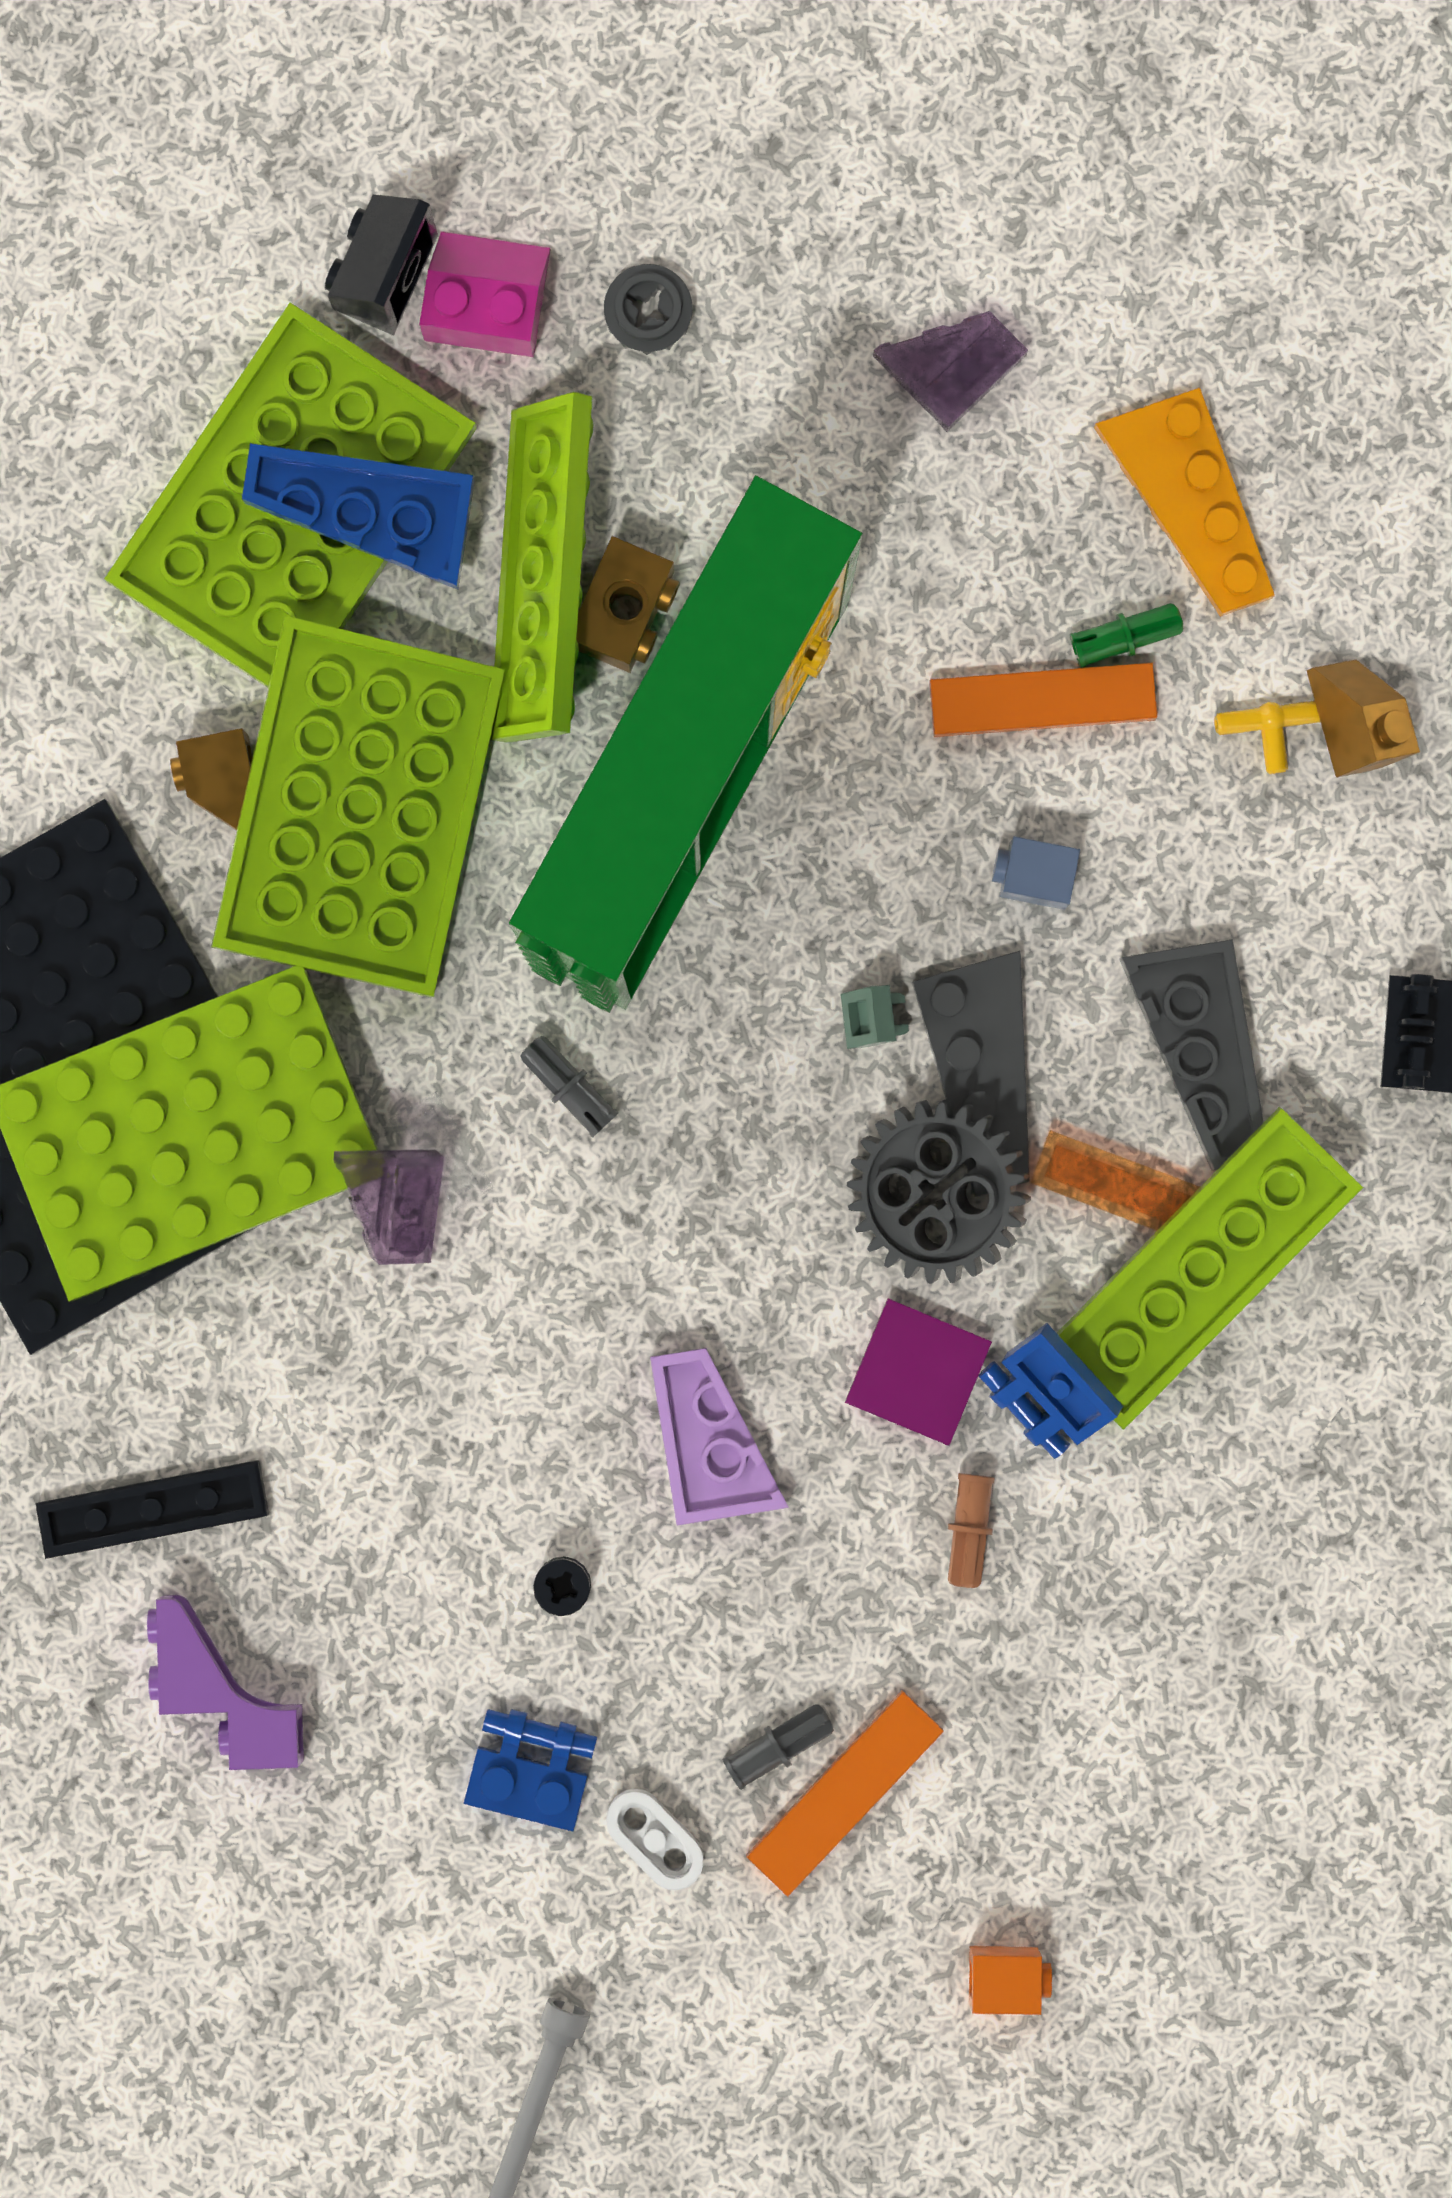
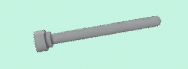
(560, 2032)

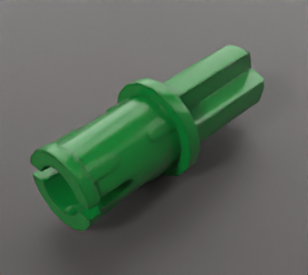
(1126, 634)

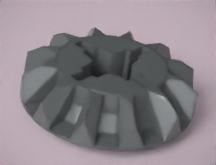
(641, 284)

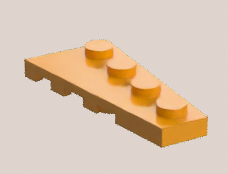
(1187, 485)

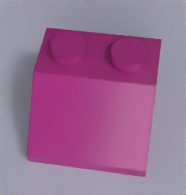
(484, 294)

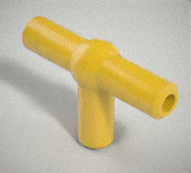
(1269, 719)

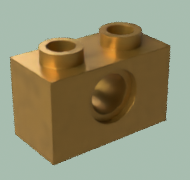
(624, 572)

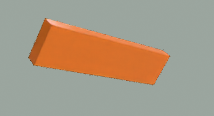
(1043, 699)
(844, 1793)

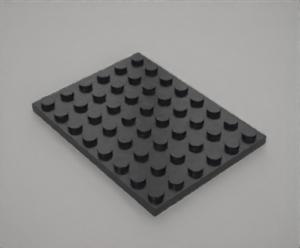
(80, 964)

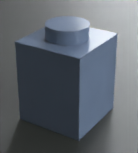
(1036, 872)

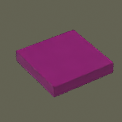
(918, 1372)

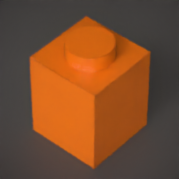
(1008, 1980)

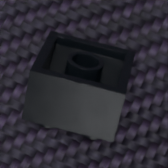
(383, 261)

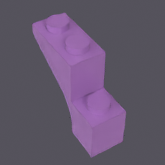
(196, 1680)

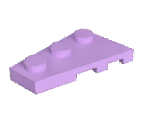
(706, 1443)

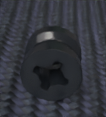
(566, 1577)

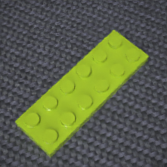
(542, 567)
(1208, 1262)

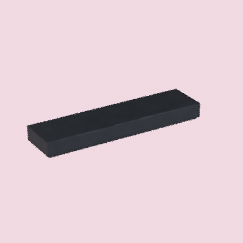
(152, 1509)

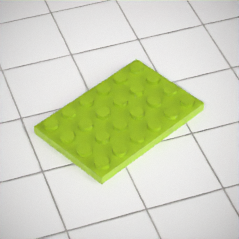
(237, 571)
(358, 807)
(183, 1131)

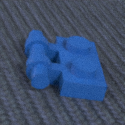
(1059, 1383)
(526, 1786)

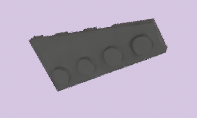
(1203, 1037)
(979, 1046)

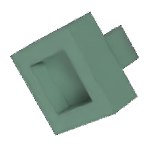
(870, 1016)

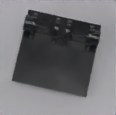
(1418, 1034)

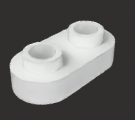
(654, 1838)

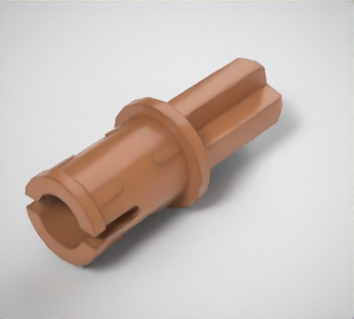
(970, 1530)

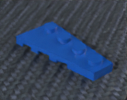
(377, 507)

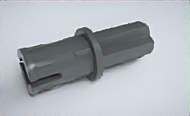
(568, 1085)
(778, 1746)

